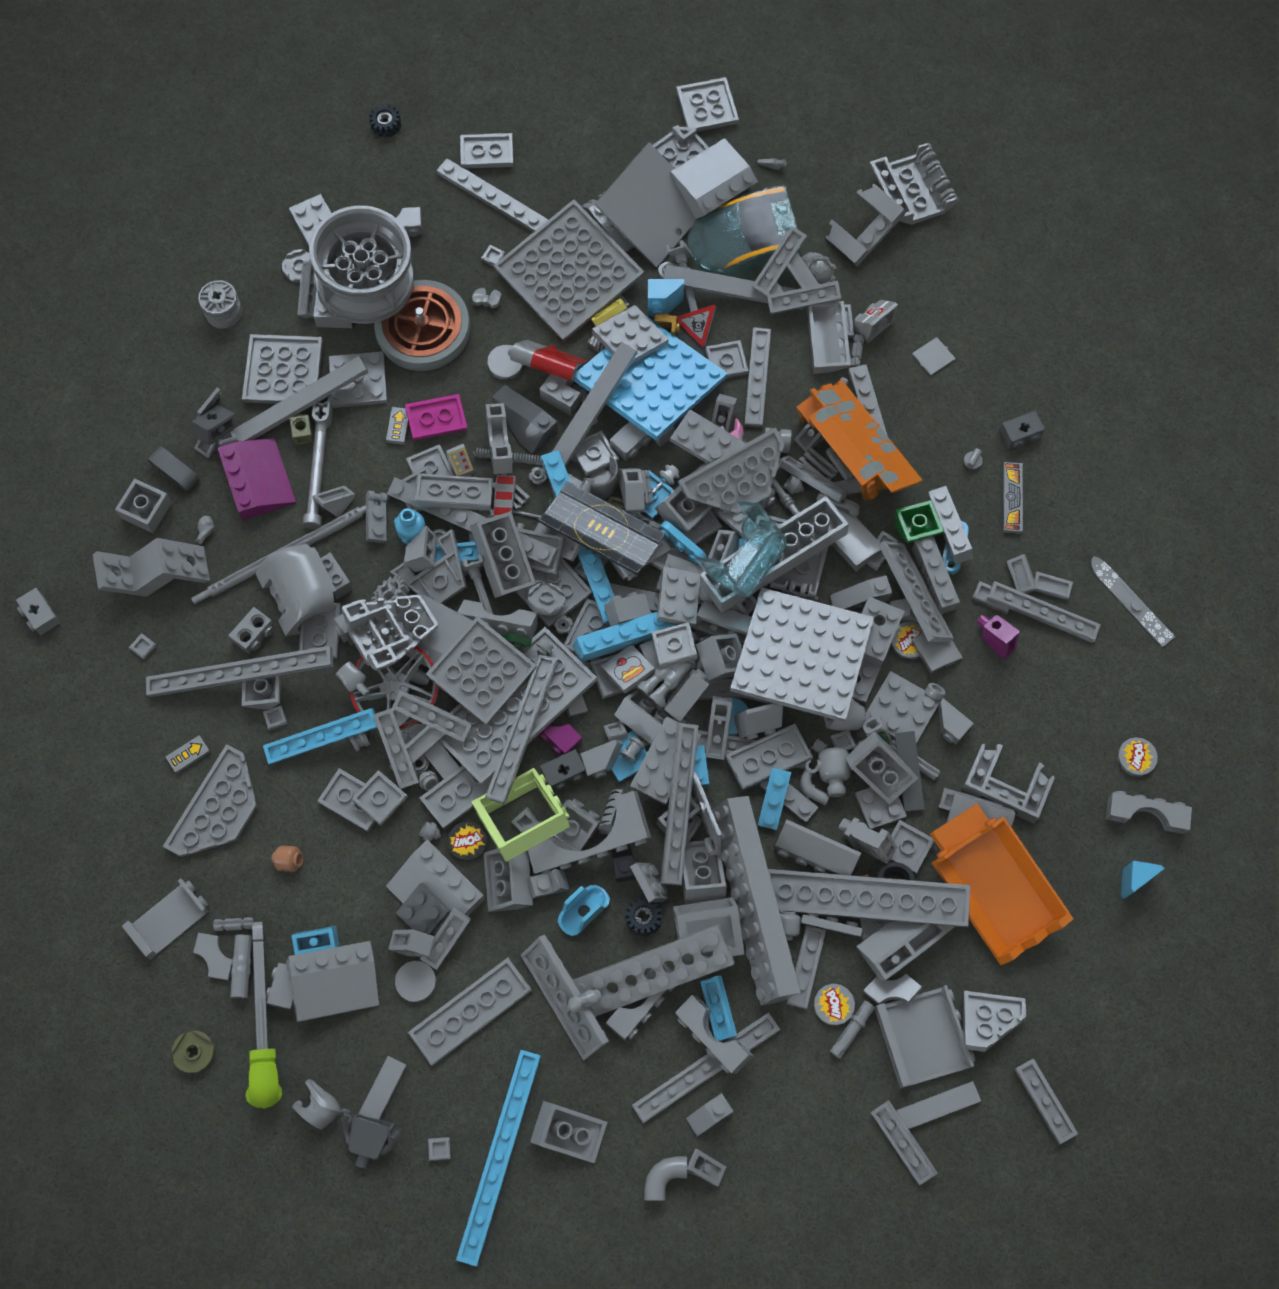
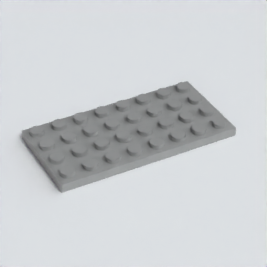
(485, 743)

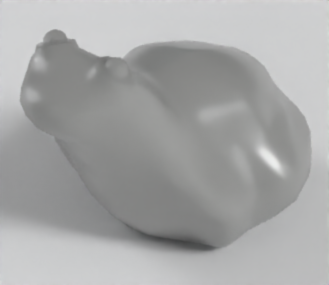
(205, 528)

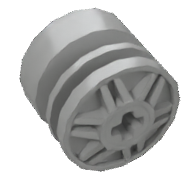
(220, 304)

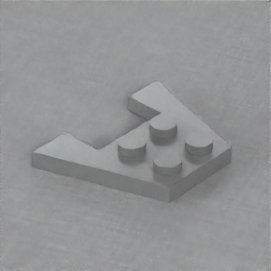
(443, 579)

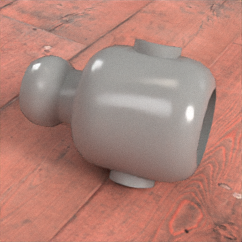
(834, 770)

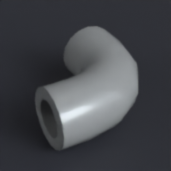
(661, 1174)

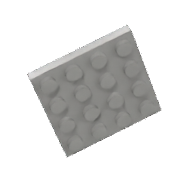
(280, 366)
(481, 670)

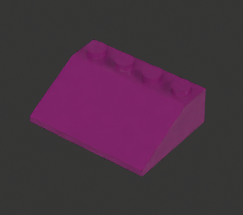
(256, 477)

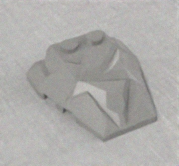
(388, 628)

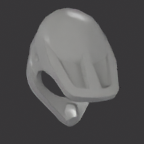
(322, 1108)

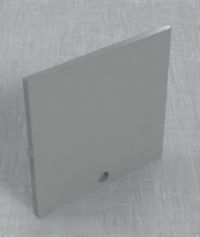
(647, 205)

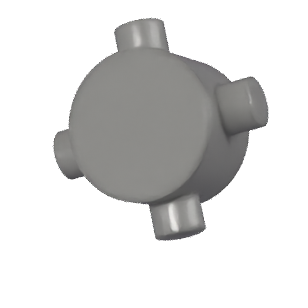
(818, 746)

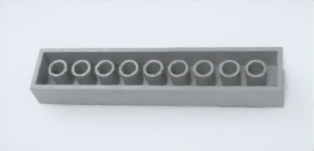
(756, 902)

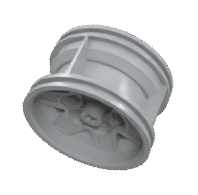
(368, 298)

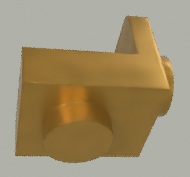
(668, 322)

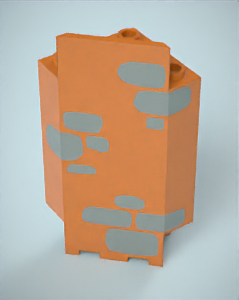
(857, 440)

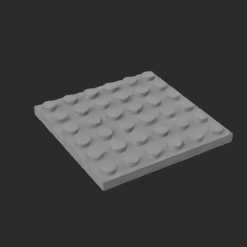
(568, 270)
(802, 654)

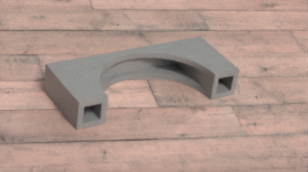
(628, 828)

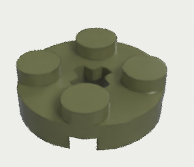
(181, 1052)

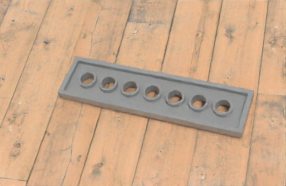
(655, 959)

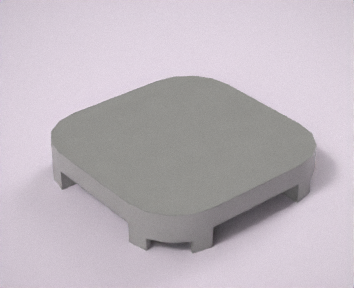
(680, 145)

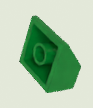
(918, 522)

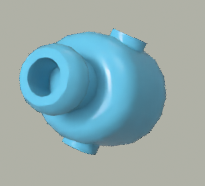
(408, 525)

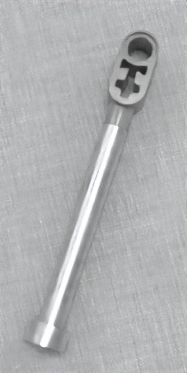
(311, 518)

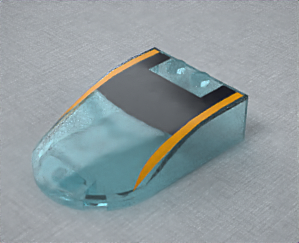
(742, 232)

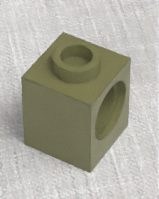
(301, 436)

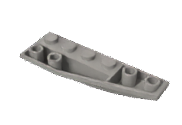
(898, 945)

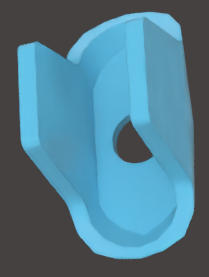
(591, 896)

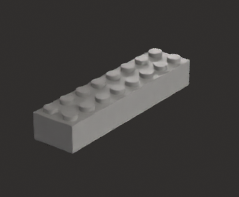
(805, 536)

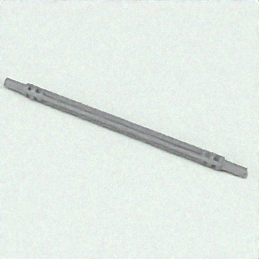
(309, 538)

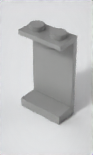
(167, 919)

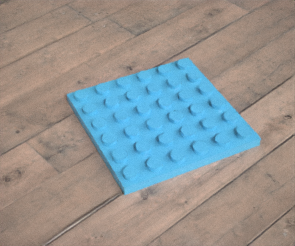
(659, 386)

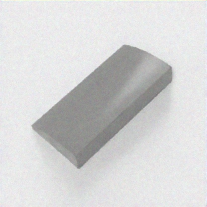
(828, 337)
(858, 545)

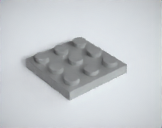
(707, 104)
(632, 329)
(366, 389)
(573, 586)
(902, 706)

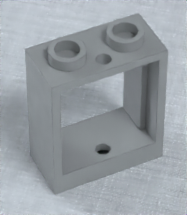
(686, 693)

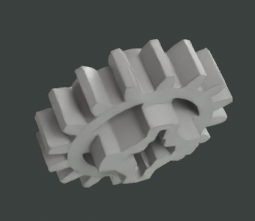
(391, 589)

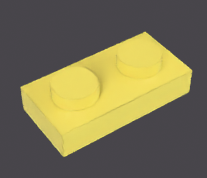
(609, 311)

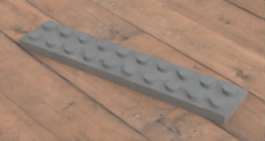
(871, 897)

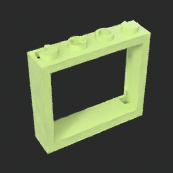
(536, 834)

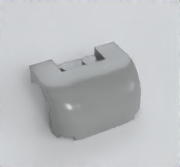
(297, 584)

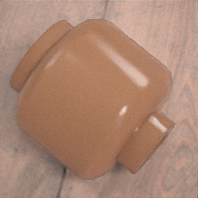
(287, 858)

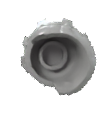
(820, 267)

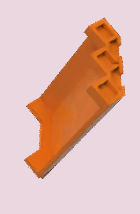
(1008, 892)

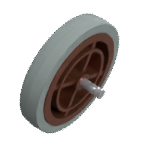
(428, 328)

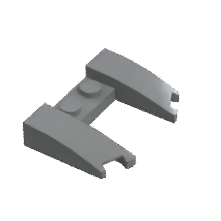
(889, 216)
(1027, 804)

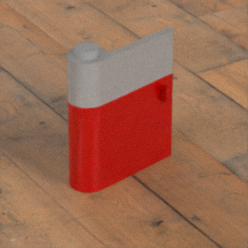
(546, 359)

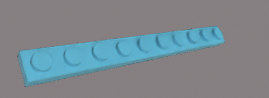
(590, 562)
(498, 1158)

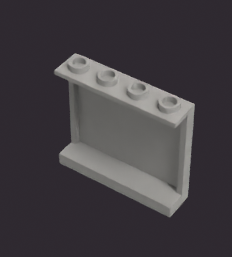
(924, 1037)

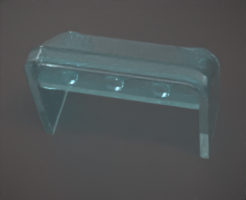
(755, 556)

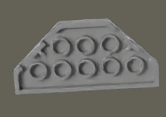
(737, 476)
(217, 809)

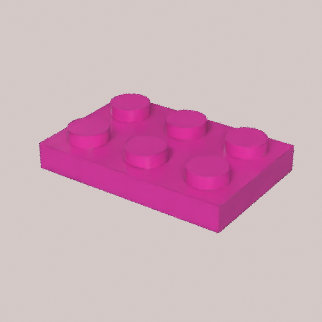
(436, 417)

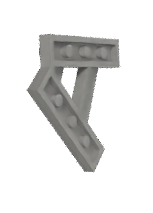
(811, 291)
(404, 755)

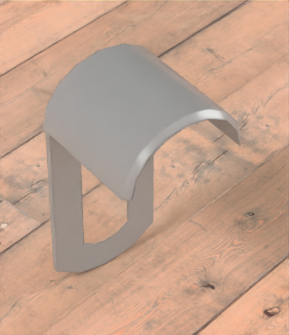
(604, 481)

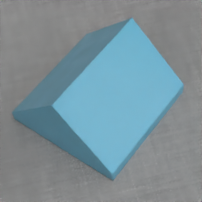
(1136, 875)

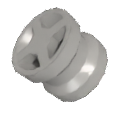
(359, 741)

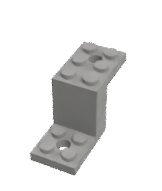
(151, 567)

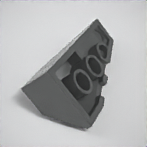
(527, 421)

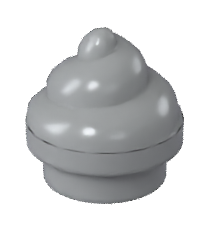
(794, 485)
(428, 780)
(430, 831)

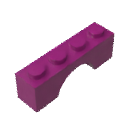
(562, 738)

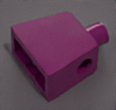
(999, 635)

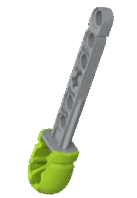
(263, 1074)

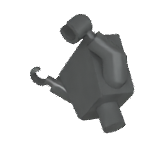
(368, 1136)

